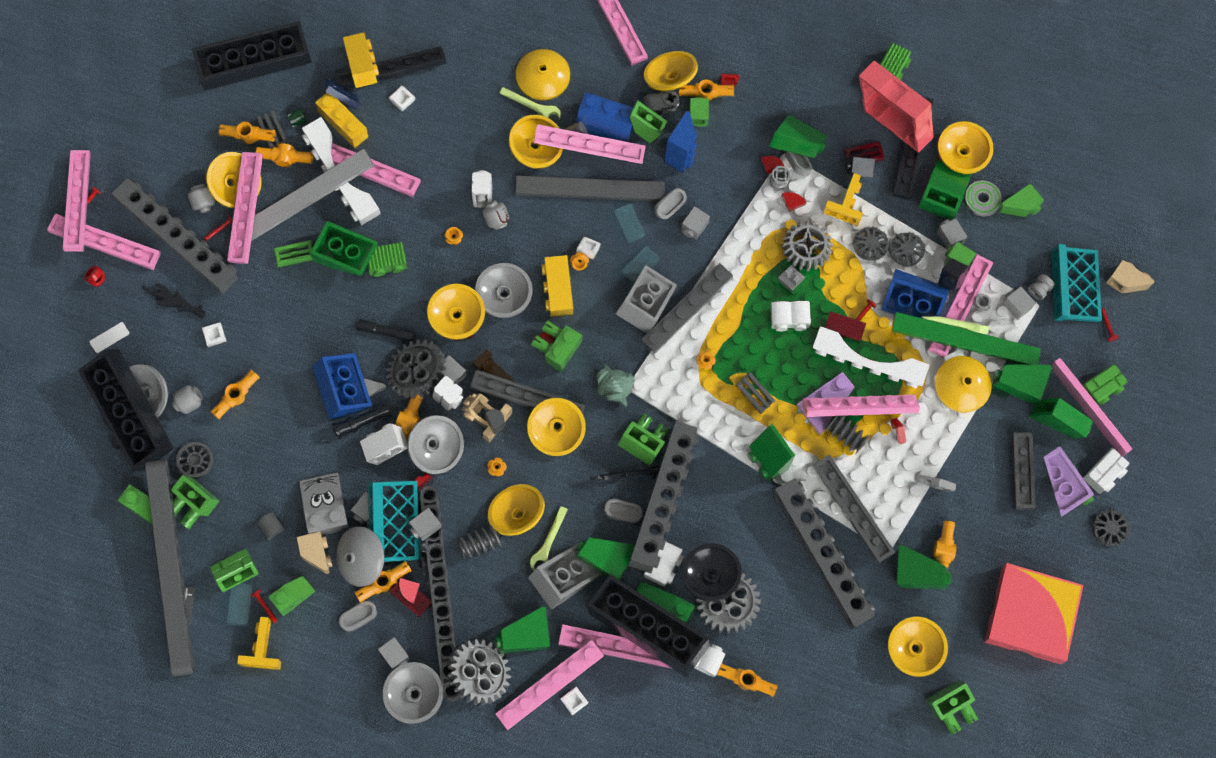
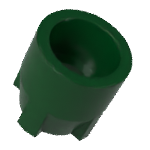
(296, 117)

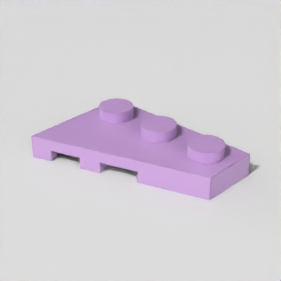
(837, 387)
(1066, 481)

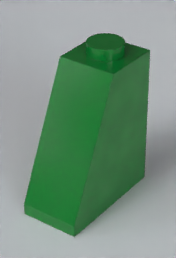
(798, 138)
(1023, 381)
(1061, 417)
(605, 555)
(920, 571)
(525, 634)

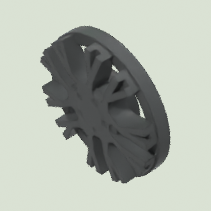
(871, 243)
(907, 249)
(195, 460)
(1111, 528)

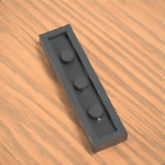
(1023, 471)

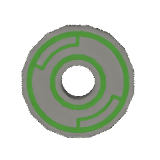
(982, 208)

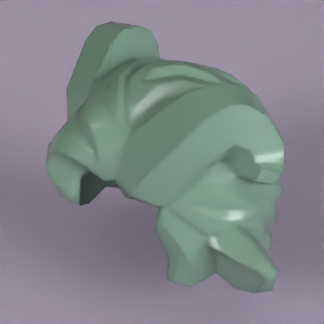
(614, 384)

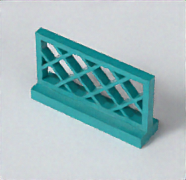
(1061, 279)
(376, 516)

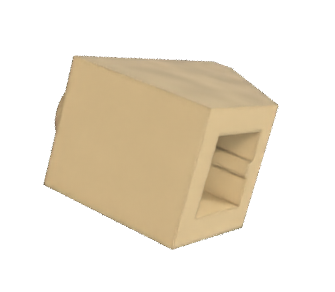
(1129, 279)
(313, 551)

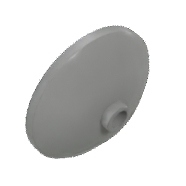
(507, 279)
(151, 380)
(446, 448)
(360, 556)
(400, 687)

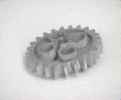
(723, 618)
(479, 672)

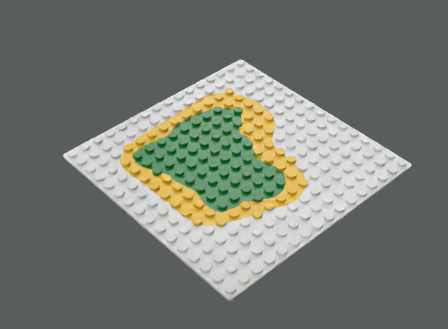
(740, 337)

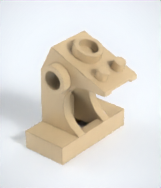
(472, 407)

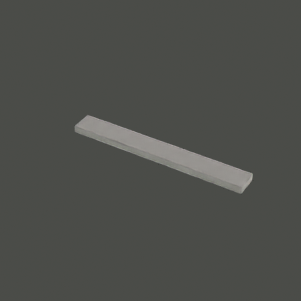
(311, 192)

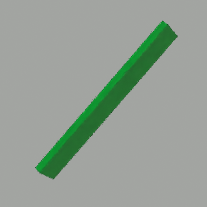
(965, 339)

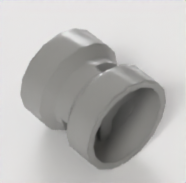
(780, 182)
(1041, 286)

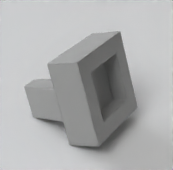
(791, 278)

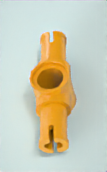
(716, 90)
(254, 135)
(285, 155)
(228, 402)
(409, 417)
(944, 548)
(392, 576)
(757, 683)

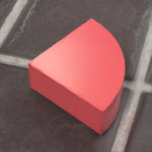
(409, 589)

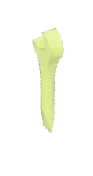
(541, 109)
(960, 324)
(542, 554)

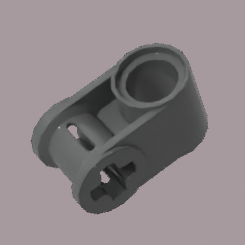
(660, 102)

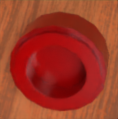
(93, 275)

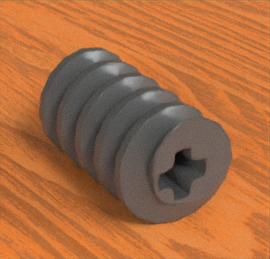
(847, 433)
(479, 542)

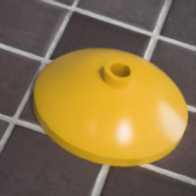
(670, 70)
(542, 84)
(522, 137)
(968, 138)
(220, 170)
(453, 300)
(955, 392)
(548, 438)
(516, 509)
(930, 642)

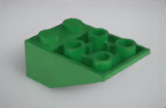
(944, 191)

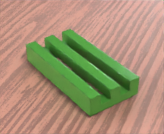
(280, 262)

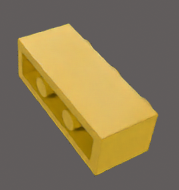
(361, 59)
(341, 119)
(557, 286)

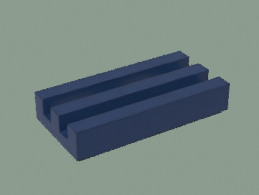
(341, 94)

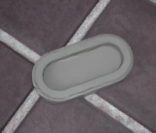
(799, 163)
(670, 203)
(623, 511)
(358, 616)

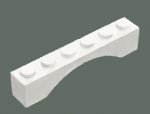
(360, 202)
(908, 370)

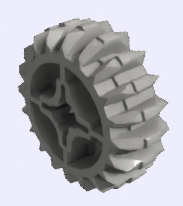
(791, 248)

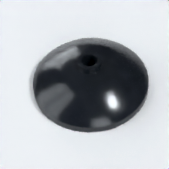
(713, 560)

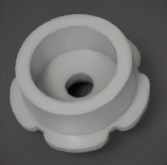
(986, 302)

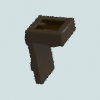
(486, 364)

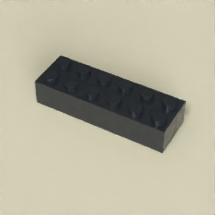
(251, 55)
(125, 409)
(648, 625)

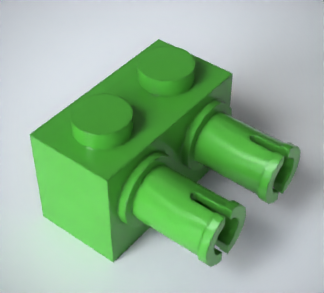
(561, 351)
(642, 442)
(192, 493)
(949, 701)

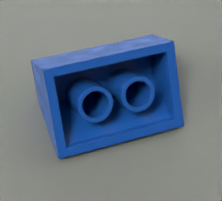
(605, 118)
(682, 145)
(914, 296)
(339, 383)

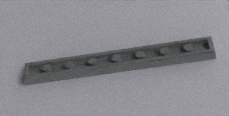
(589, 188)

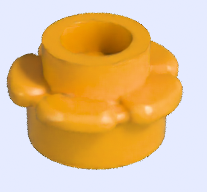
(453, 231)
(579, 265)
(707, 355)
(496, 472)

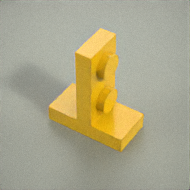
(845, 211)
(260, 649)

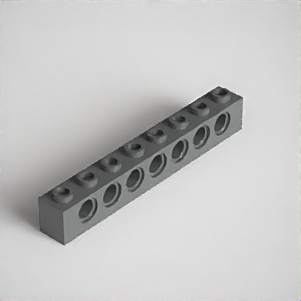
(220, 281)
(681, 434)
(793, 513)

